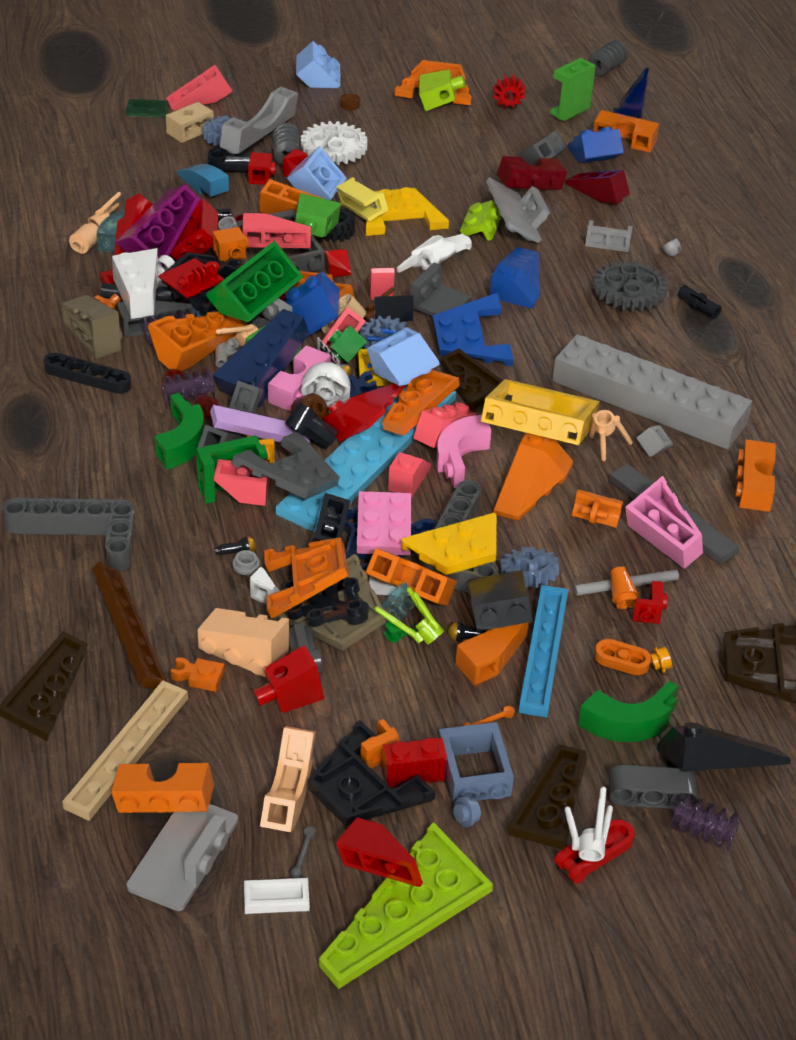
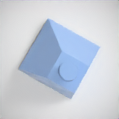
(317, 175)

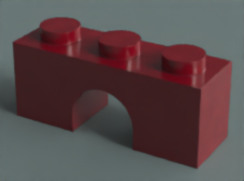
(518, 174)

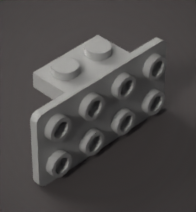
(519, 213)
(182, 856)

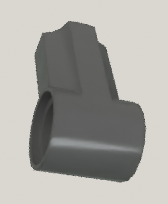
(301, 635)

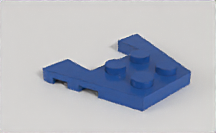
(462, 330)

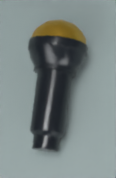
(245, 543)
(459, 631)

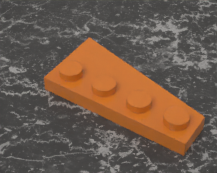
(421, 394)

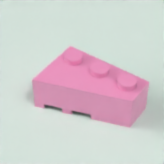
(665, 524)

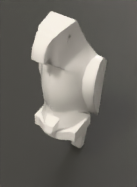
(435, 251)

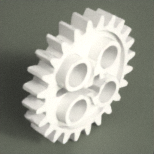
(337, 141)

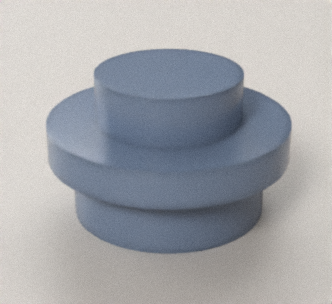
(467, 811)

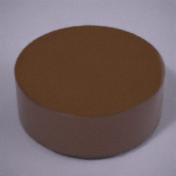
(350, 101)

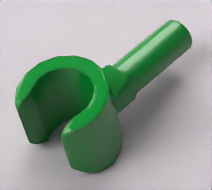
(395, 634)

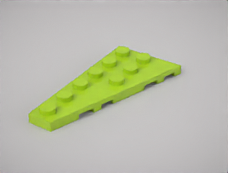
(406, 912)

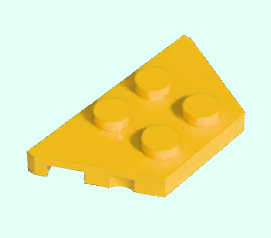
(456, 545)

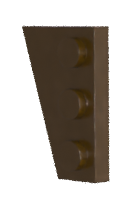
(474, 379)

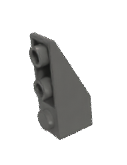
(544, 148)

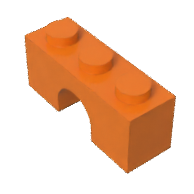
(639, 131)
(755, 475)
(422, 580)
(184, 792)

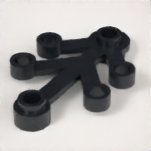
(353, 611)

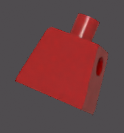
(291, 682)

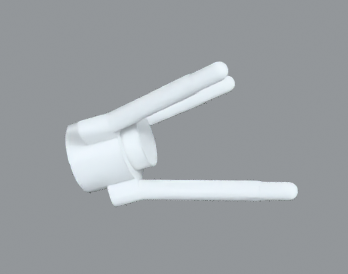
(592, 841)

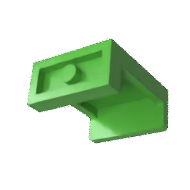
(576, 89)

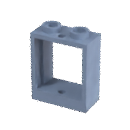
(475, 740)

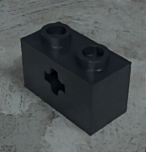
(330, 518)

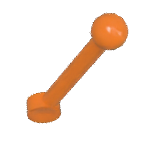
(508, 712)

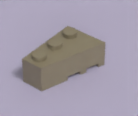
(93, 325)

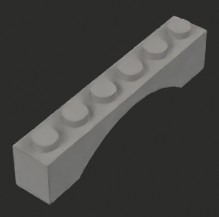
(278, 109)

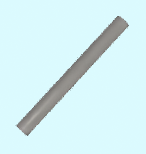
(639, 580)

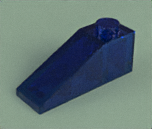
(633, 101)

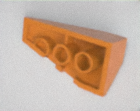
(189, 339)

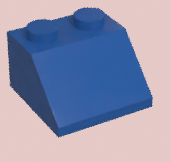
(315, 301)

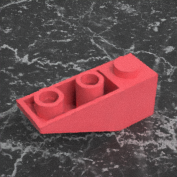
(435, 420)

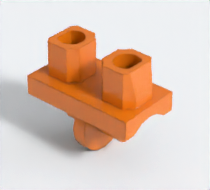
(597, 508)

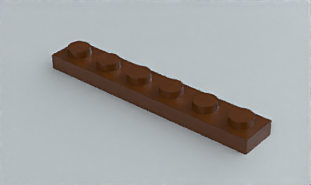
(129, 626)

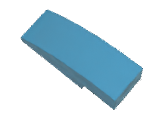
(205, 179)

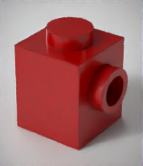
(261, 168)

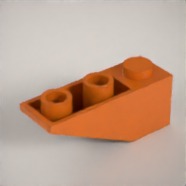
(489, 652)

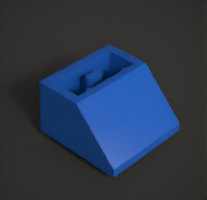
(596, 145)

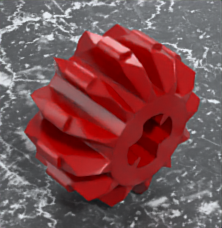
(509, 84)

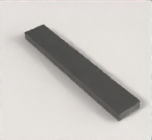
(714, 543)

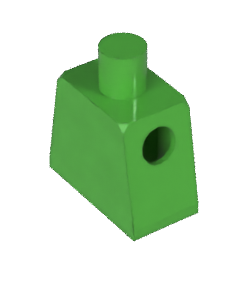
(317, 213)

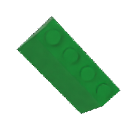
(255, 284)

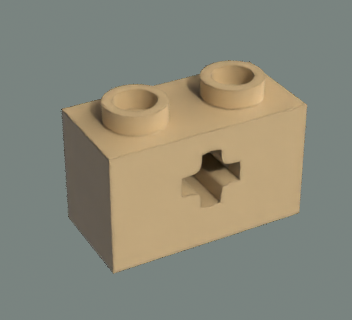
(188, 121)

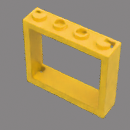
(539, 411)

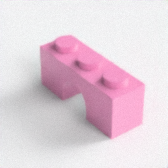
(287, 387)

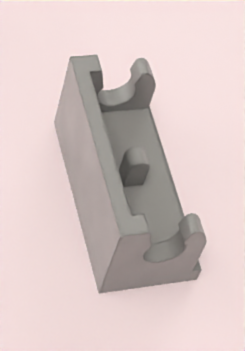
(608, 238)

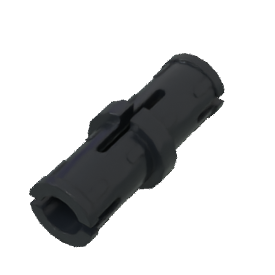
(699, 301)

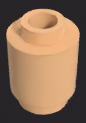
(84, 238)

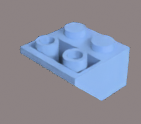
(317, 67)
(402, 357)

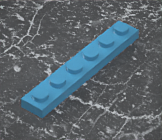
(543, 651)

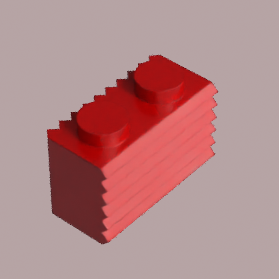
(412, 758)

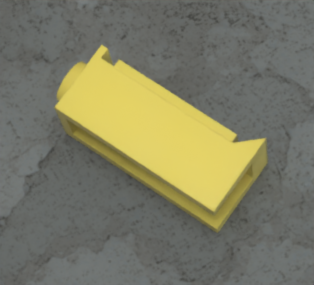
(361, 199)

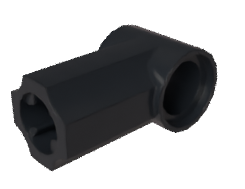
(227, 161)
(308, 424)

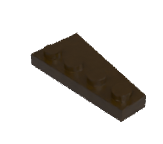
(43, 690)
(542, 812)

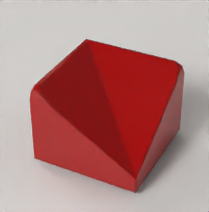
(291, 160)
(337, 263)

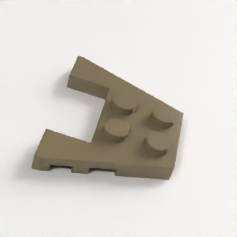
(339, 632)

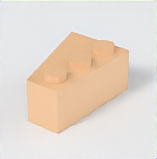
(244, 639)

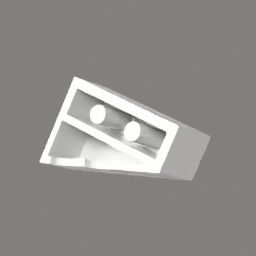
(137, 281)

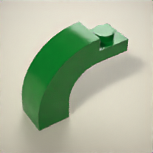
(180, 444)
(626, 721)

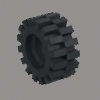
(344, 228)

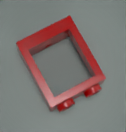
(197, 231)

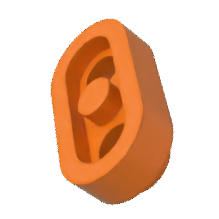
(622, 657)

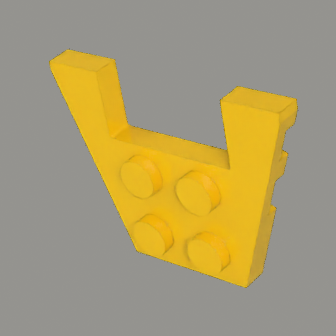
(406, 204)

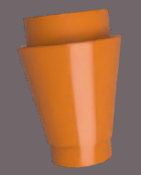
(623, 589)

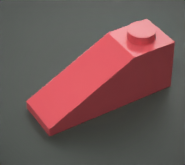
(205, 89)
(265, 228)

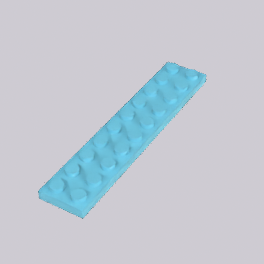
(357, 464)

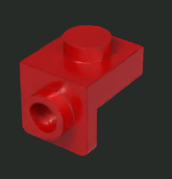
(651, 610)

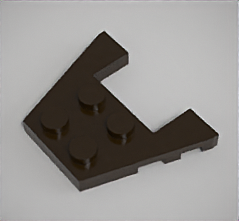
(756, 660)

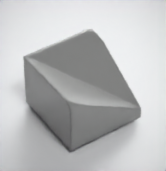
(654, 440)

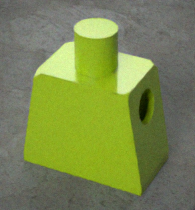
(439, 88)

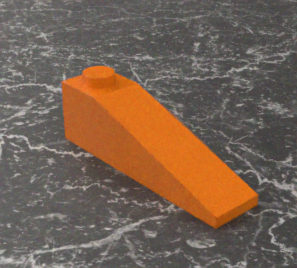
(533, 473)

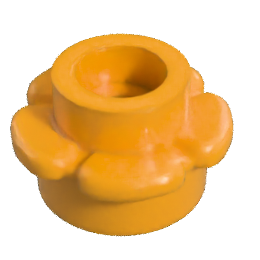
(661, 659)

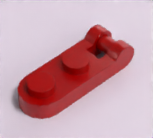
(619, 840)

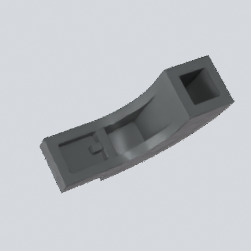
(246, 399)

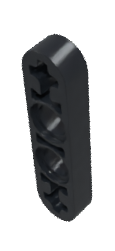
(112, 379)

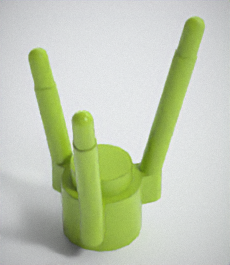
(428, 627)

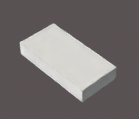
(276, 895)

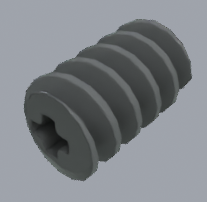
(608, 57)
(285, 140)

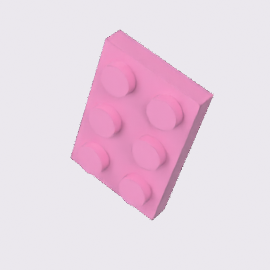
(383, 521)

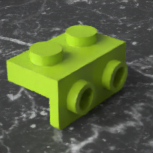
(481, 218)

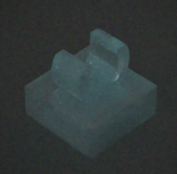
(397, 600)

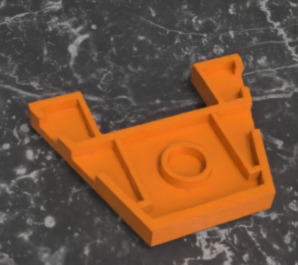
(424, 67)
(312, 569)

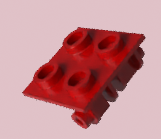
(192, 277)

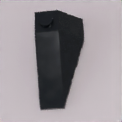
(703, 748)

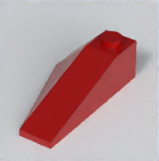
(361, 410)

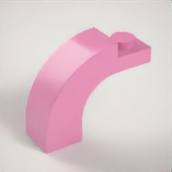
(458, 439)

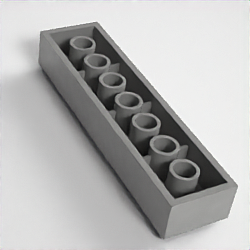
(652, 391)

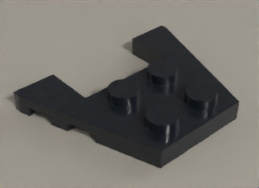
(200, 300)
(355, 790)

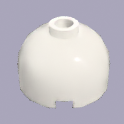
(327, 381)

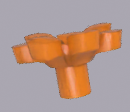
(111, 302)

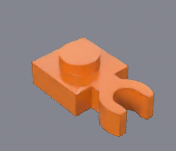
(201, 675)

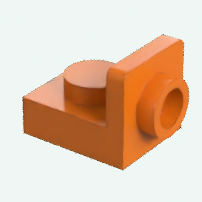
(372, 748)

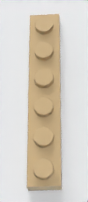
(126, 748)

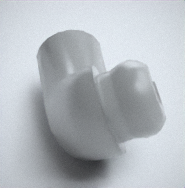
(225, 350)

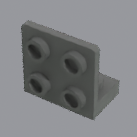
(432, 296)

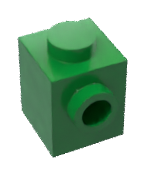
(346, 343)

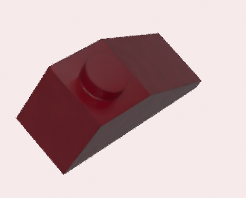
(602, 185)

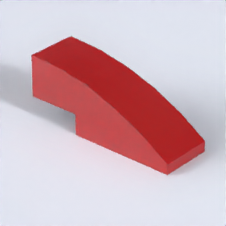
(134, 209)

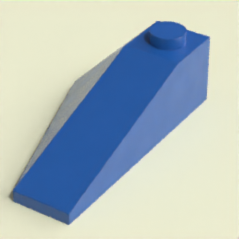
(517, 278)

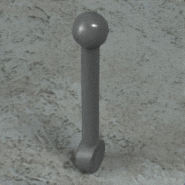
(309, 833)

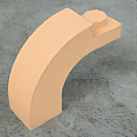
(287, 794)

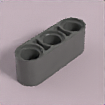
(651, 786)

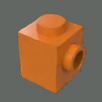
(230, 244)

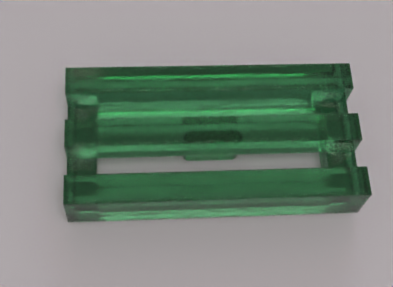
(147, 108)

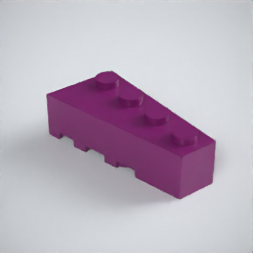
(161, 223)

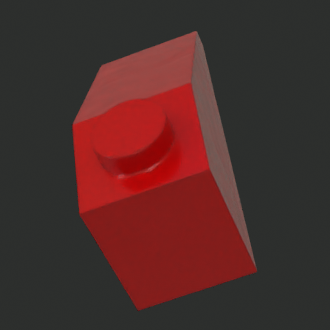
(375, 850)

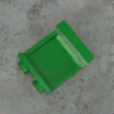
(208, 457)

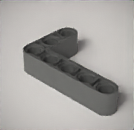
(463, 507)
(77, 517)

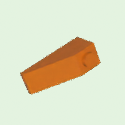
(279, 197)

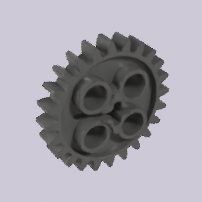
(630, 285)

